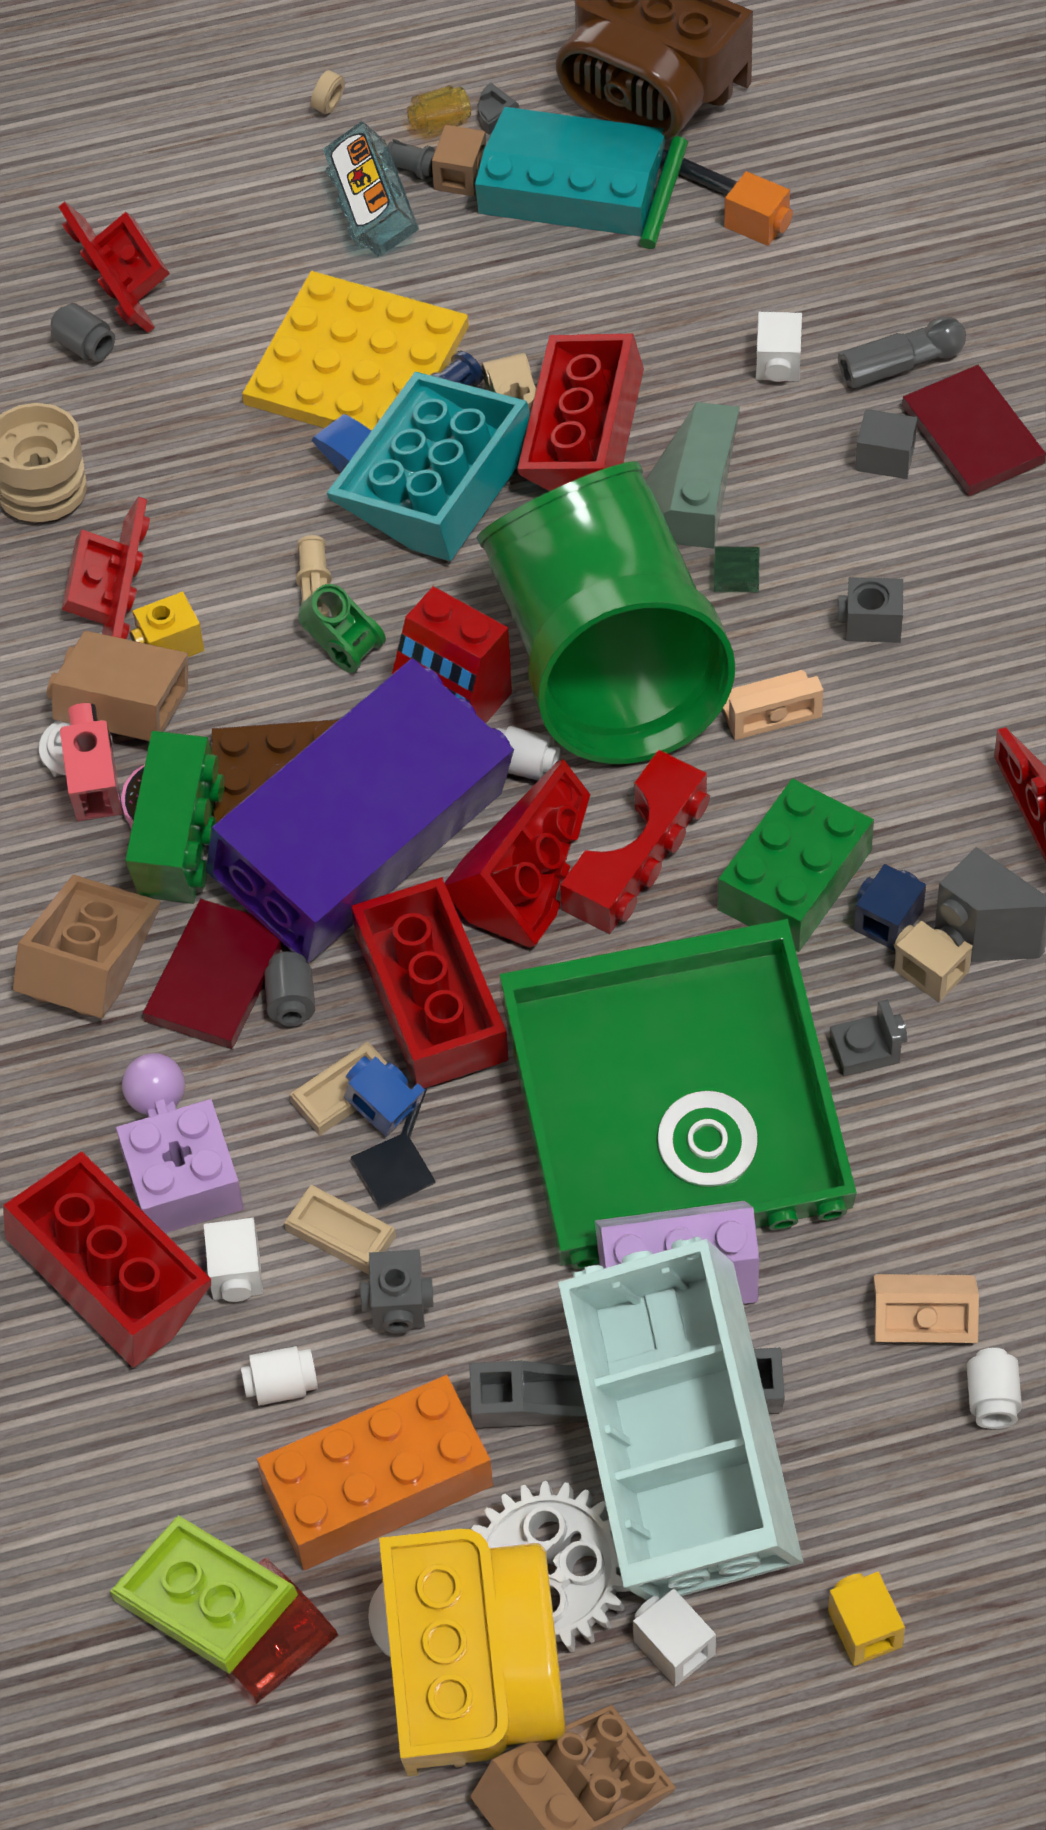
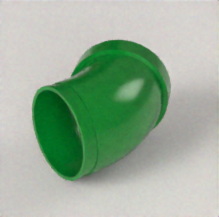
(610, 618)

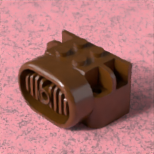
(655, 59)

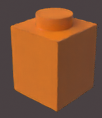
(757, 208)

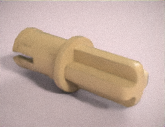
(312, 568)

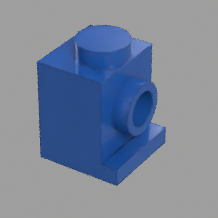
(381, 1093)

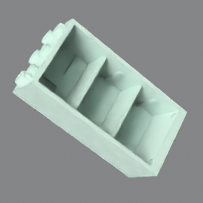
(679, 1421)

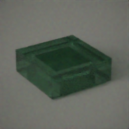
(736, 569)

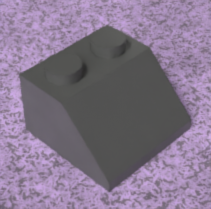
(991, 910)

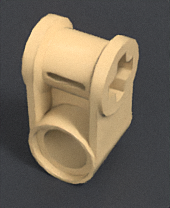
(510, 377)

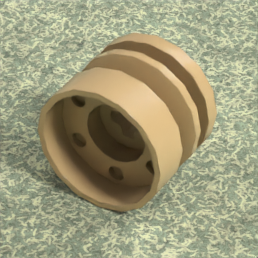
(40, 463)

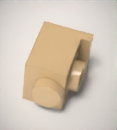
(931, 959)

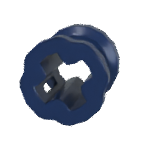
(462, 369)

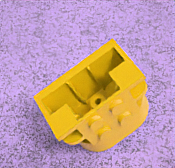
(469, 1647)

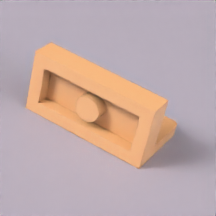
(773, 704)
(926, 1308)

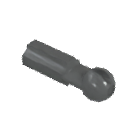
(900, 352)

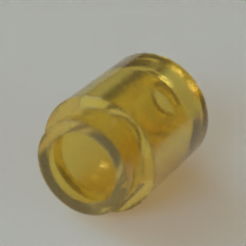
(438, 108)

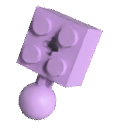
(175, 1154)

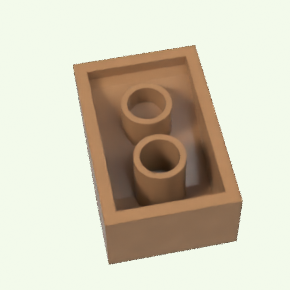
(84, 946)

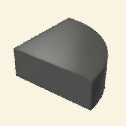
(491, 106)

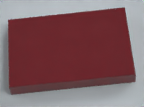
(974, 430)
(213, 975)

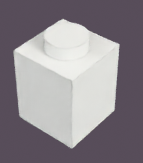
(778, 346)
(233, 1259)
(673, 1636)

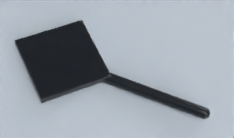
(394, 1166)

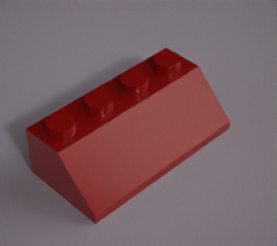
(581, 407)
(105, 1257)

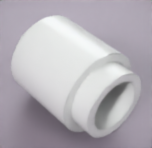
(532, 753)
(279, 1375)
(994, 1388)

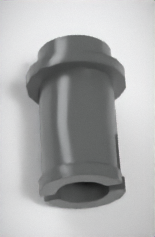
(412, 158)

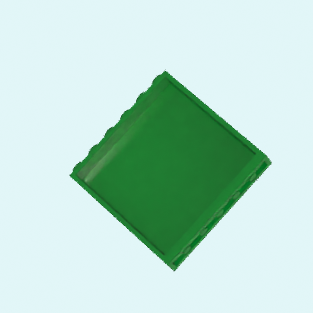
(633, 1031)

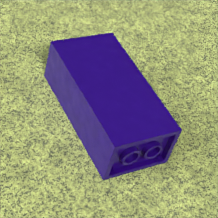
(359, 809)

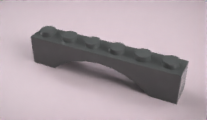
(552, 1394)

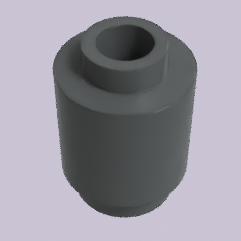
(82, 332)
(289, 989)

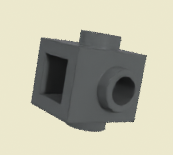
(396, 1291)

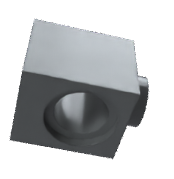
(872, 609)

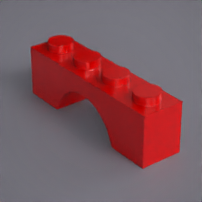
(606, 883)

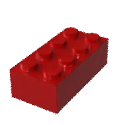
(430, 983)

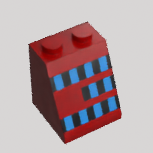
(461, 647)

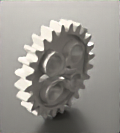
(581, 1598)

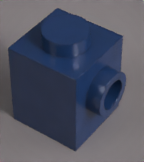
(888, 905)

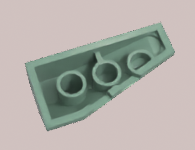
(694, 474)

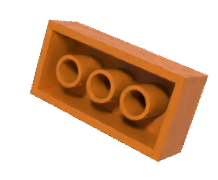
(375, 1472)

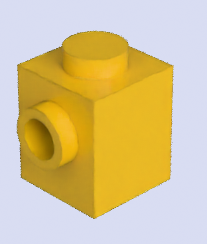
(169, 625)

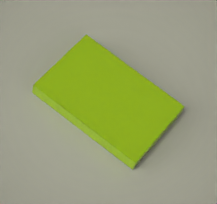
(204, 1593)

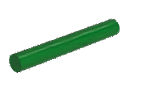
(663, 192)

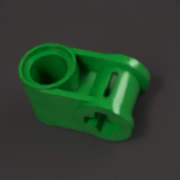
(341, 630)

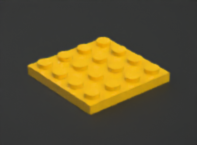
(350, 352)

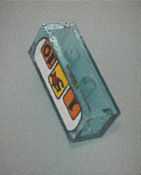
(369, 189)

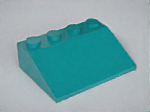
(570, 171)
(434, 463)

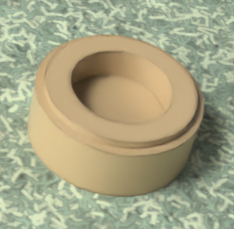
(327, 92)

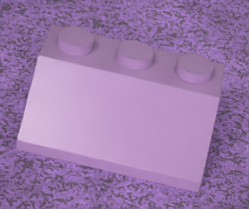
(725, 1225)

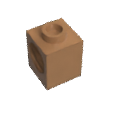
(458, 160)

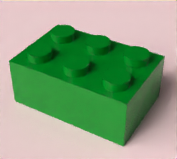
(174, 817)
(796, 862)

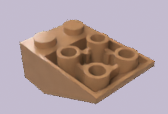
(584, 1781)

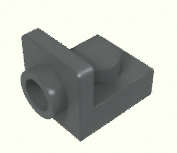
(869, 1041)

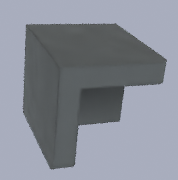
(886, 444)

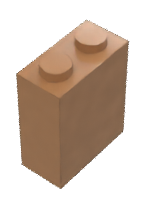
(126, 680)

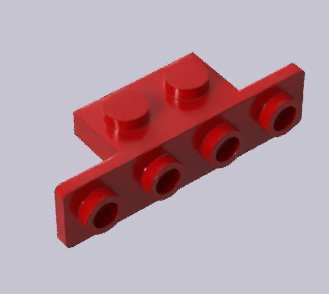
(123, 258)
(103, 573)

